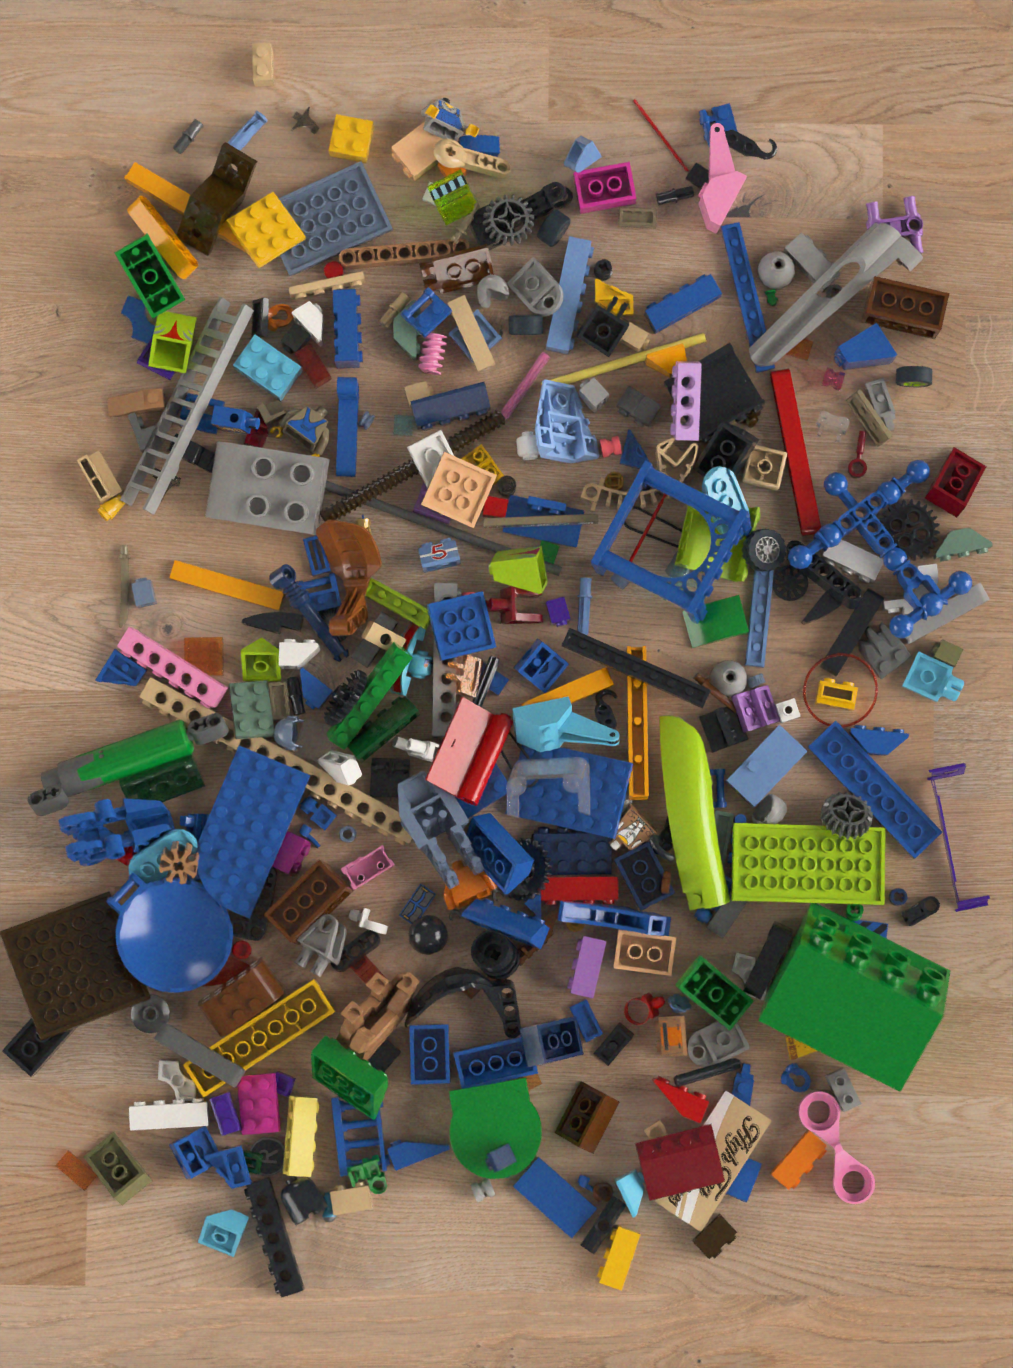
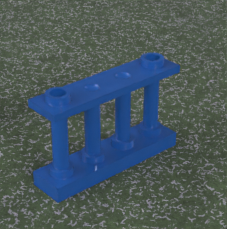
(345, 1145)

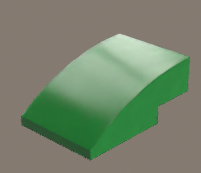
(723, 621)

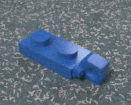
(743, 1084)

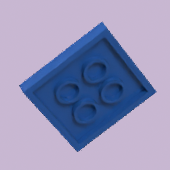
(461, 625)

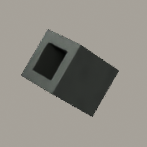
(295, 339)

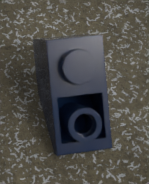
(500, 1158)

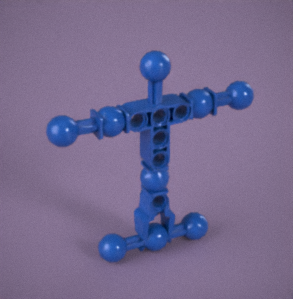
(893, 557)

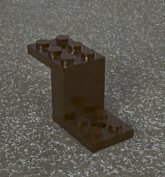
(216, 198)

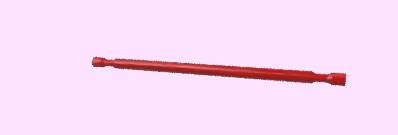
(660, 135)
(647, 528)

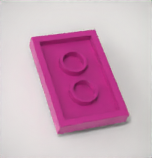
(259, 1104)

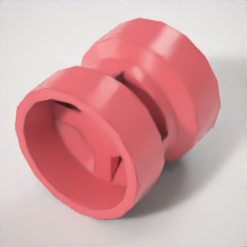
(609, 447)

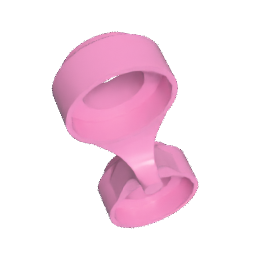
(843, 1162)

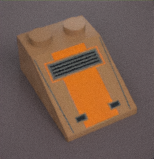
(671, 1035)

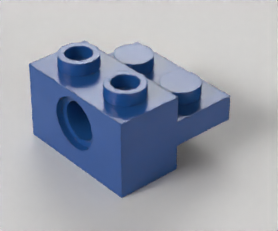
(541, 665)
(187, 1155)

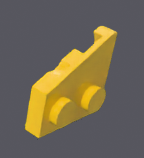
(605, 293)

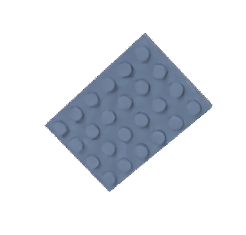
(333, 216)

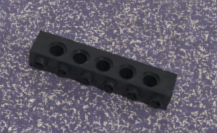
(295, 1283)

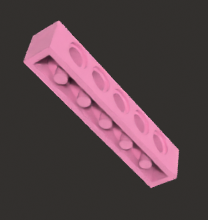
(215, 689)

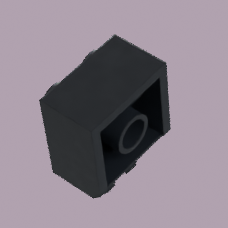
(603, 316)

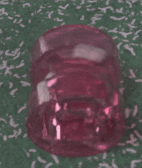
(833, 379)

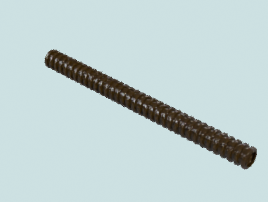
(409, 469)

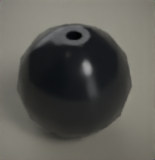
(428, 935)

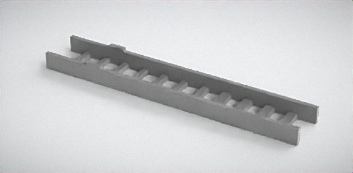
(214, 374)

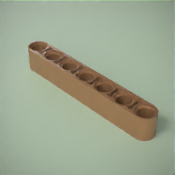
(394, 250)

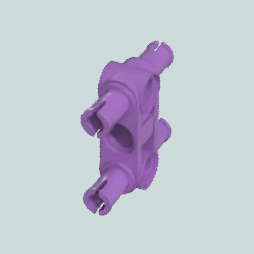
(901, 224)

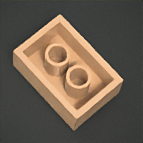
(644, 952)

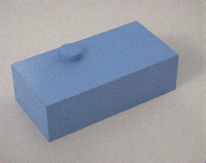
(766, 766)

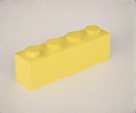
(300, 1136)

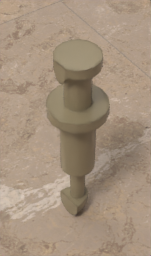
(465, 224)

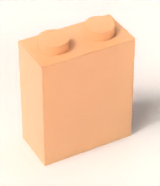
(416, 152)

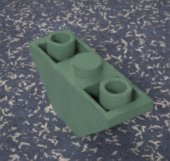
(406, 335)
(961, 543)

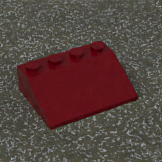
(680, 1162)

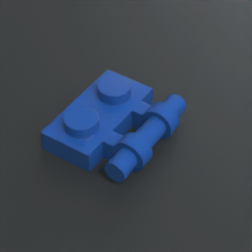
(720, 114)

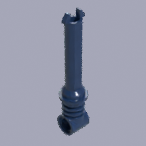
(284, 579)

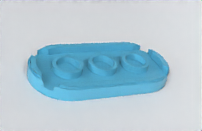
(723, 486)
(147, 861)

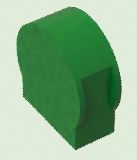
(490, 1118)

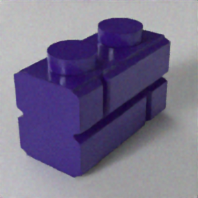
(225, 1114)

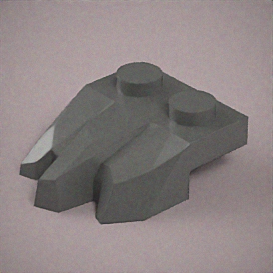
(883, 650)

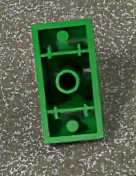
(149, 275)
(714, 992)

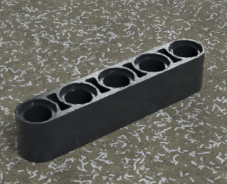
(829, 581)
(852, 631)

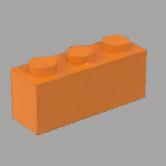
(799, 1160)

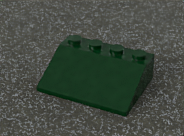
(384, 728)

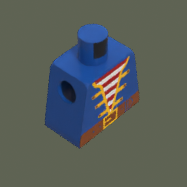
(234, 420)

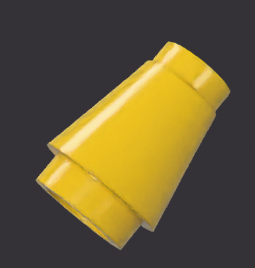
(110, 508)

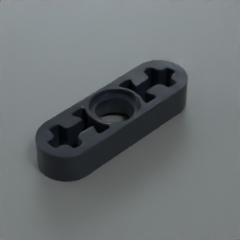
(356, 942)

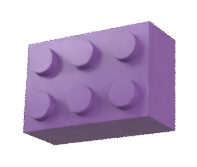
(586, 966)

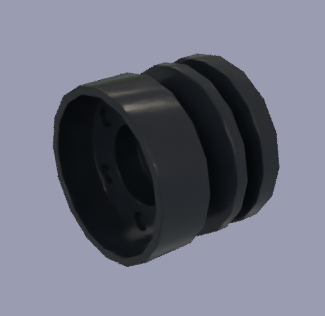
(495, 954)

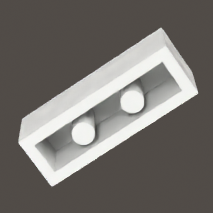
(854, 560)

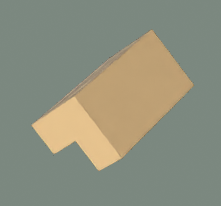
(100, 476)

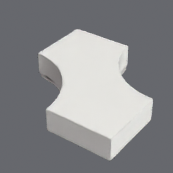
(743, 966)
(171, 1073)

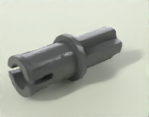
(188, 136)

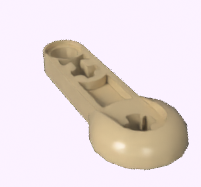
(469, 159)

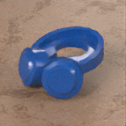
(786, 1080)

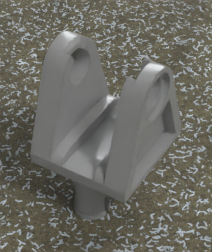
(323, 943)

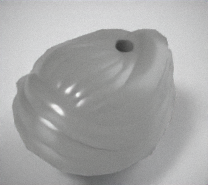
(770, 810)

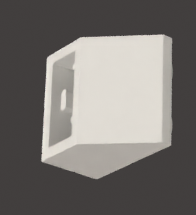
(296, 655)

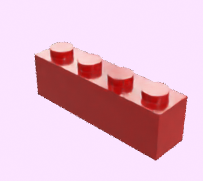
(580, 889)

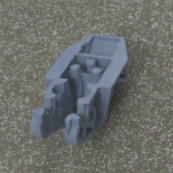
(429, 812)

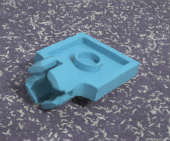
(932, 679)

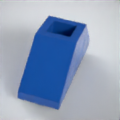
(877, 740)

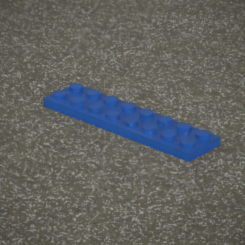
(867, 779)

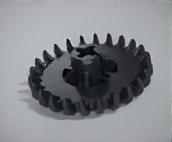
(345, 698)
(532, 887)

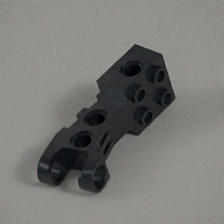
(541, 203)

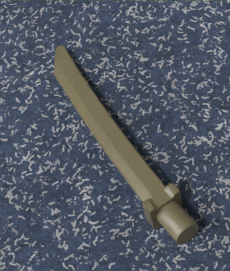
(124, 584)

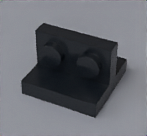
(722, 729)

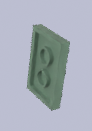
(251, 709)

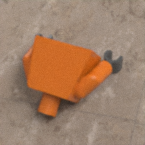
(469, 888)

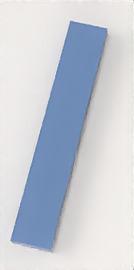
(759, 618)

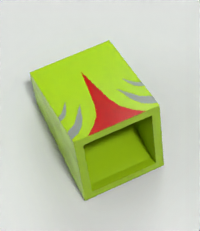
(172, 341)
(520, 568)

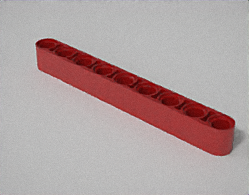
(796, 452)

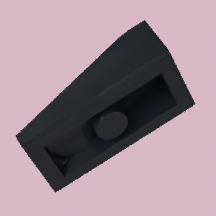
(614, 1043)

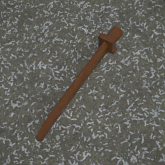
(715, 692)

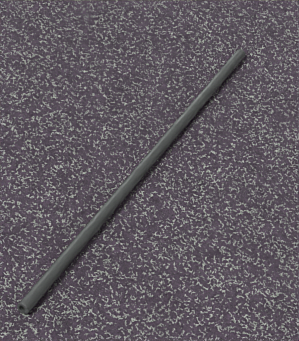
(432, 524)

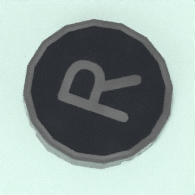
(272, 1155)

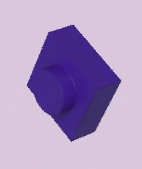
(284, 1083)

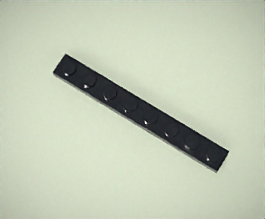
(636, 668)

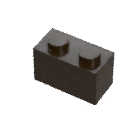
(715, 1236)

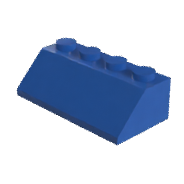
(499, 852)
(511, 924)
(492, 1063)

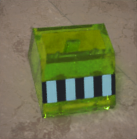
(453, 197)

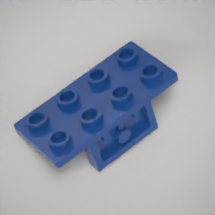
(533, 506)

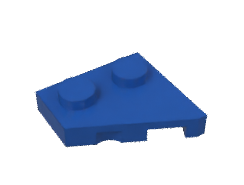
(121, 670)
(231, 1166)

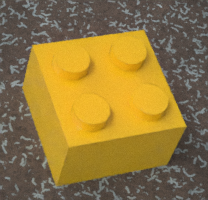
(351, 138)

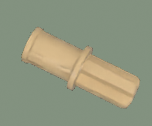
(394, 309)

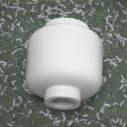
(527, 446)

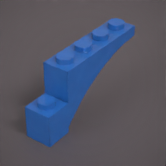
(613, 917)

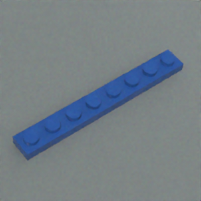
(744, 285)

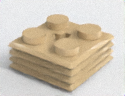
(770, 478)

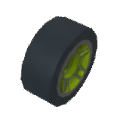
(914, 376)

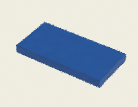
(555, 1197)

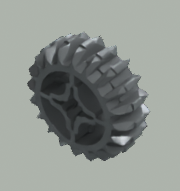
(507, 203)
(846, 815)

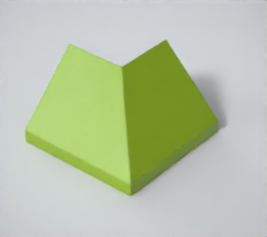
(260, 662)

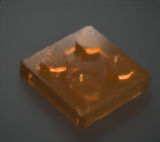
(205, 654)

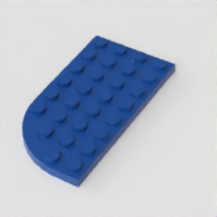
(247, 828)

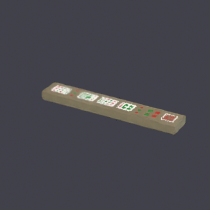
(532, 521)

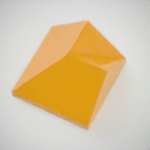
(665, 359)

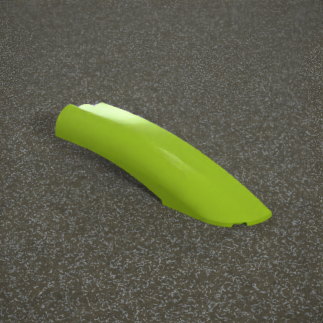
(691, 814)

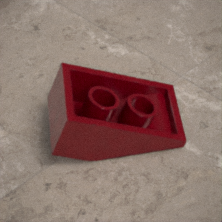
(955, 482)

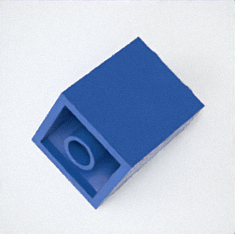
(865, 350)

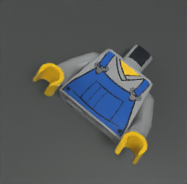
(446, 121)

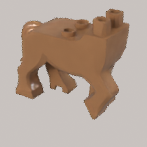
(378, 1015)

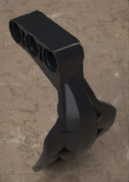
(461, 979)

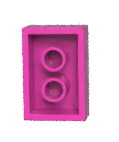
(604, 187)

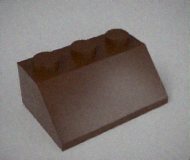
(587, 1117)

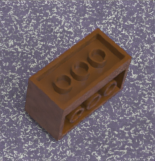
(905, 307)
(307, 900)

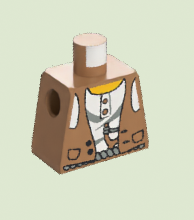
(632, 829)

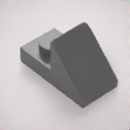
(142, 435)

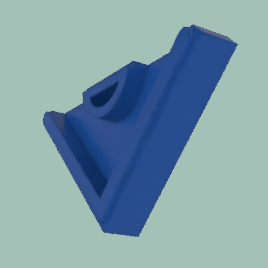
(632, 453)

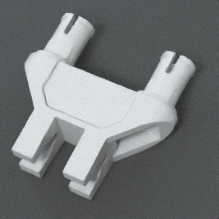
(416, 748)

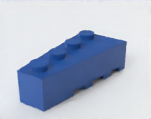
(346, 328)

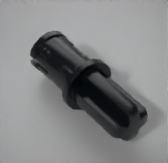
(675, 195)
(296, 696)

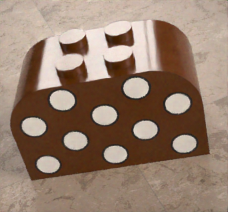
(241, 997)

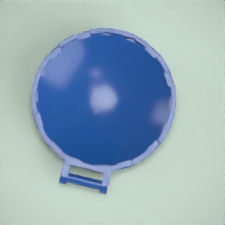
(171, 933)

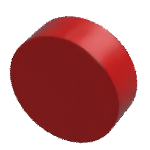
(333, 269)
(241, 949)

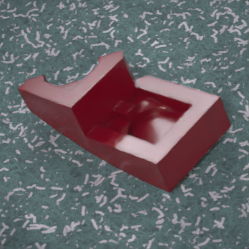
(257, 436)

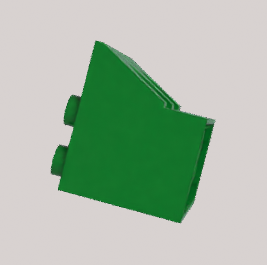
(856, 997)

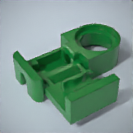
(367, 1170)

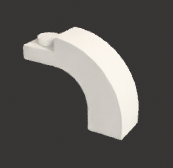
(894, 605)

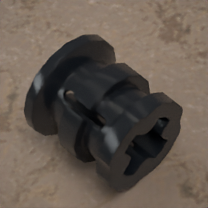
(606, 274)

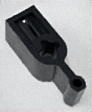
(197, 455)

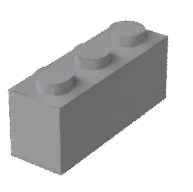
(810, 259)

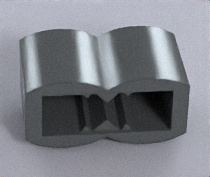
(638, 406)

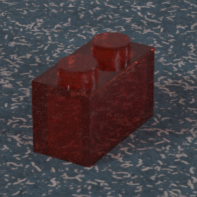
(313, 366)

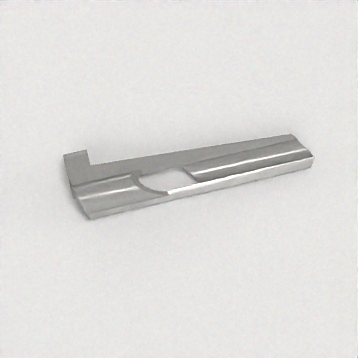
(873, 253)

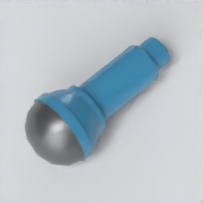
(328, 1212)

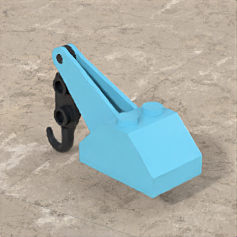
(552, 722)

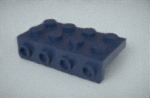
(575, 851)

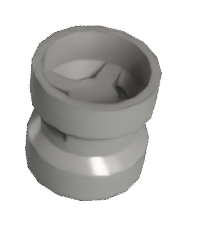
(482, 1190)

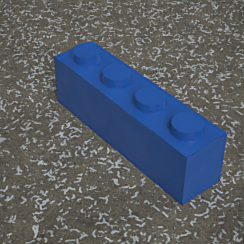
(683, 303)

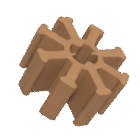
(187, 865)

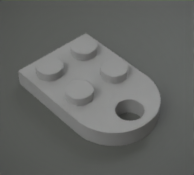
(536, 287)
(717, 1043)

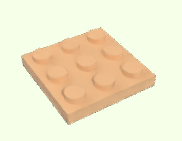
(458, 490)

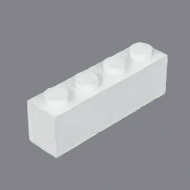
(169, 1115)

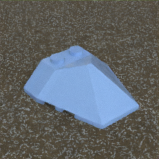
(561, 426)

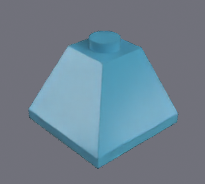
(631, 1189)
(224, 1231)

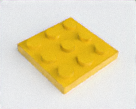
(265, 229)

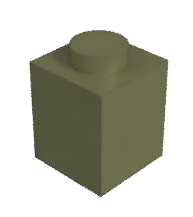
(947, 652)

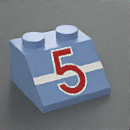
(439, 555)

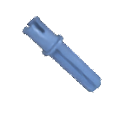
(584, 605)

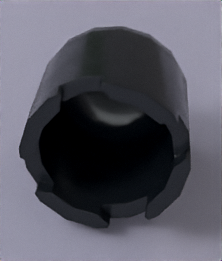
(302, 1198)

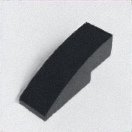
(822, 608)
(275, 621)

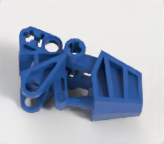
(145, 820)

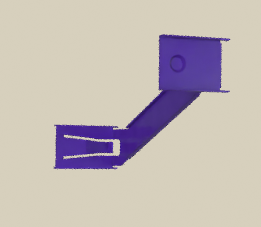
(941, 773)

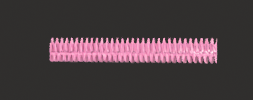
(515, 398)

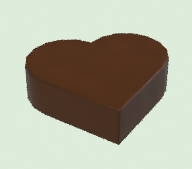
(665, 887)

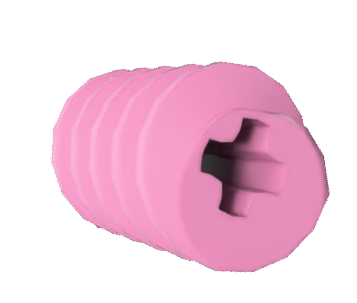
(431, 354)

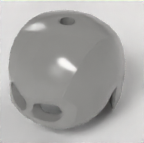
(491, 287)

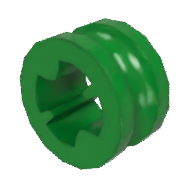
(855, 916)

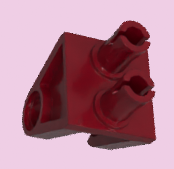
(506, 606)

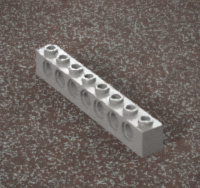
(441, 592)

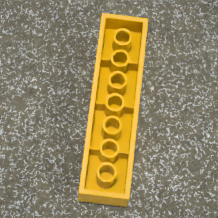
(266, 1033)

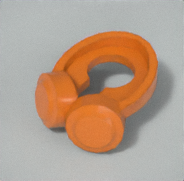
(273, 324)

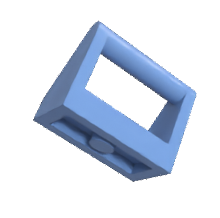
(581, 154)

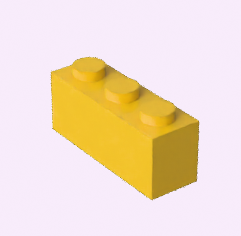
(618, 1257)

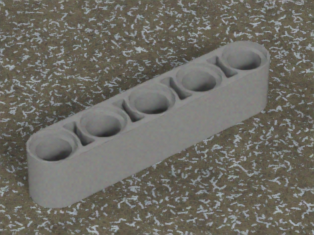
(956, 607)

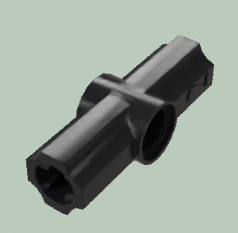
(595, 1235)

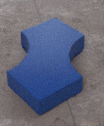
(135, 311)

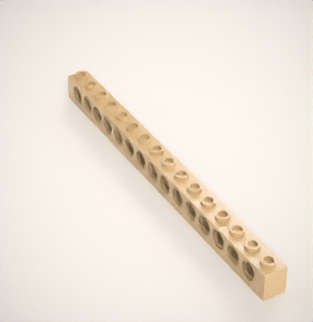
(154, 688)

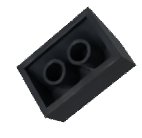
(727, 448)

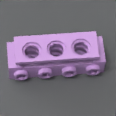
(690, 429)

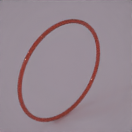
(827, 657)

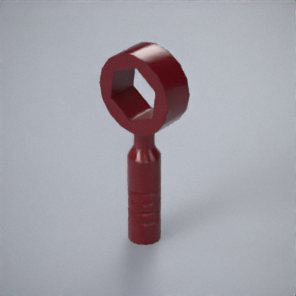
(860, 450)

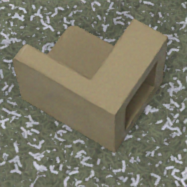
(271, 412)

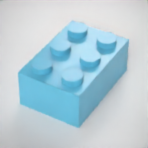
(267, 367)

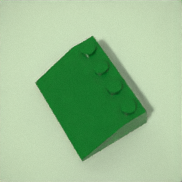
(348, 1076)

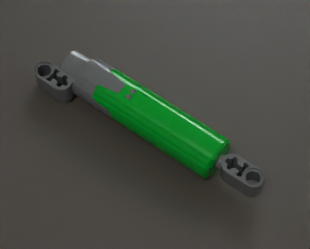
(123, 760)

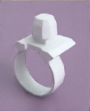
(355, 915)

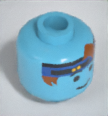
(420, 664)

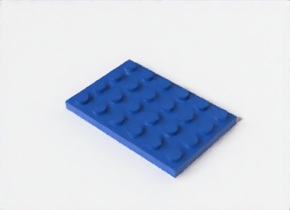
(553, 805)

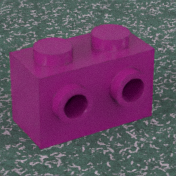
(291, 854)

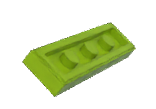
(398, 603)

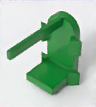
(772, 300)

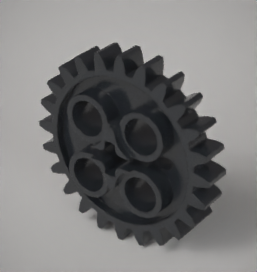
(901, 515)

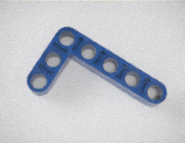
(347, 426)

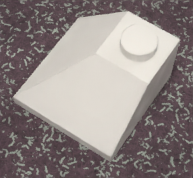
(311, 320)

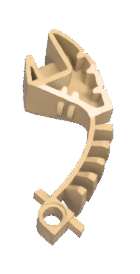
(669, 461)

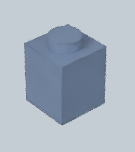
(143, 592)

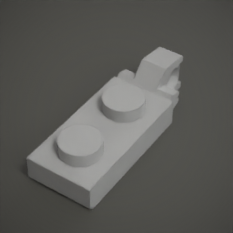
(881, 401)

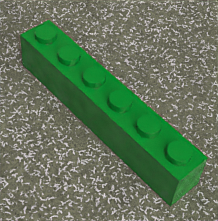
(377, 686)

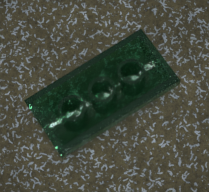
(164, 781)

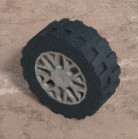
(764, 550)

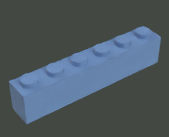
(571, 282)

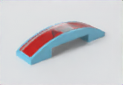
(411, 634)

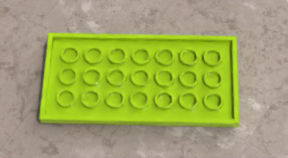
(807, 865)

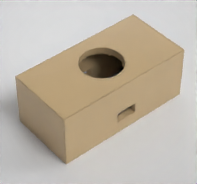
(374, 632)

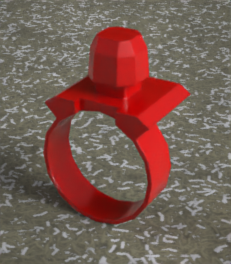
(652, 1003)

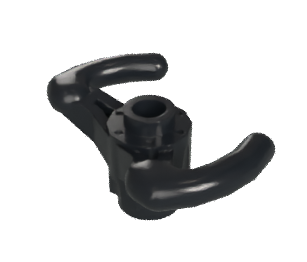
(663, 842)

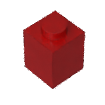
(495, 507)

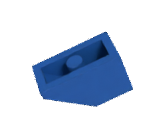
(314, 690)

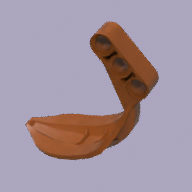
(355, 560)

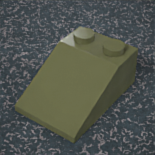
(117, 1169)

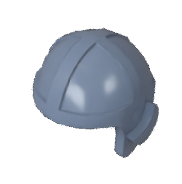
(287, 732)

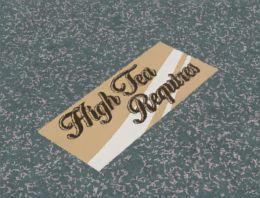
(736, 1133)

